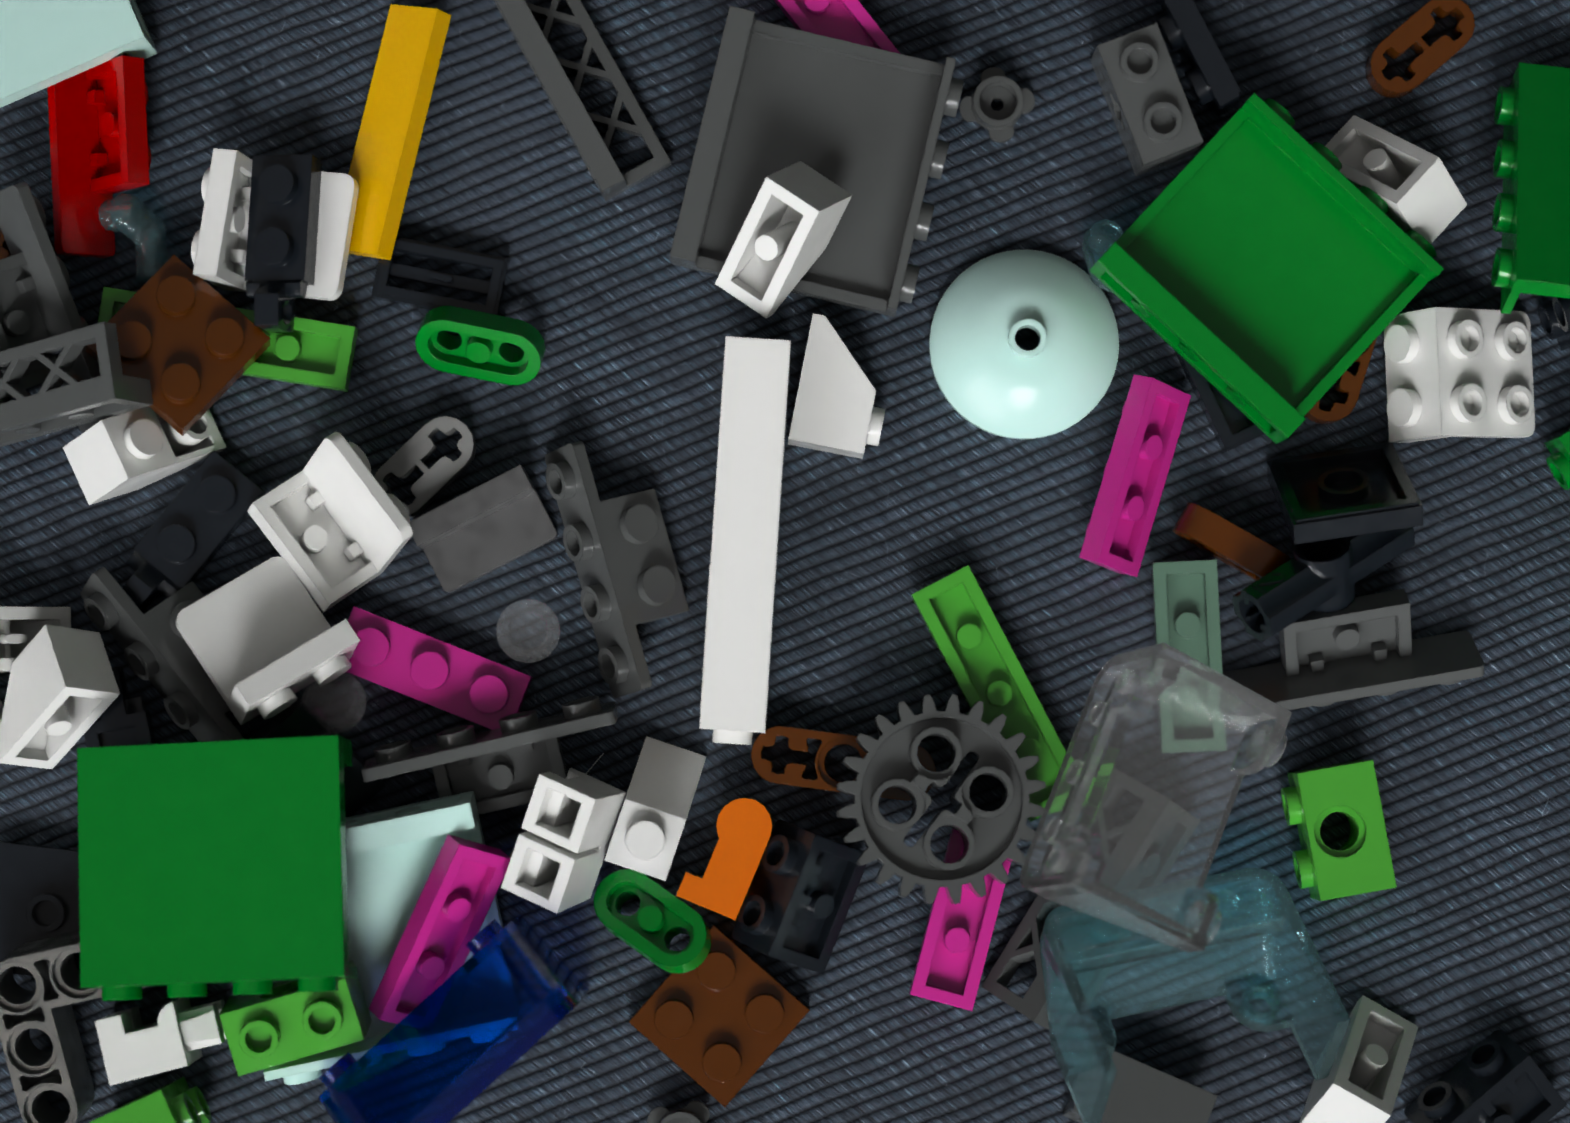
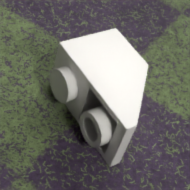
(136, 451)

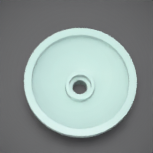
(1016, 389)

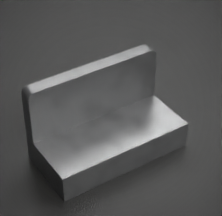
(483, 529)

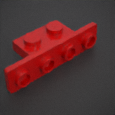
(96, 150)

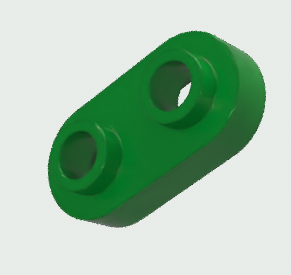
(481, 345)
(655, 922)

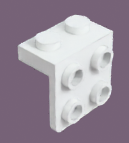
(221, 241)
(1459, 374)
(334, 522)
(265, 640)

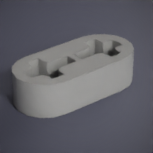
(417, 451)

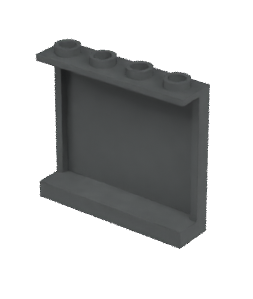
(848, 114)

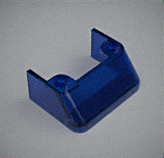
(459, 1034)

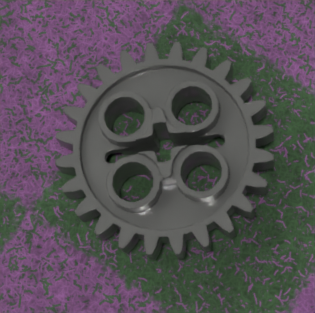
(986, 835)

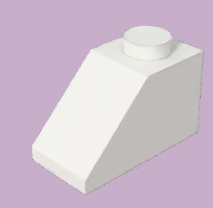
(1404, 175)
(782, 236)
(833, 398)
(54, 696)
(655, 808)
(1365, 1070)

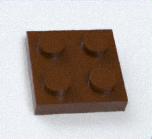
(184, 343)
(720, 1018)

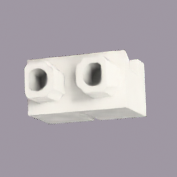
(564, 840)
(161, 1046)

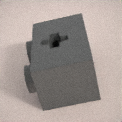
(1146, 99)

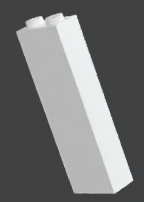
(745, 539)

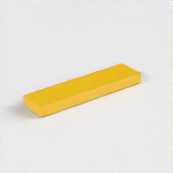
(394, 124)

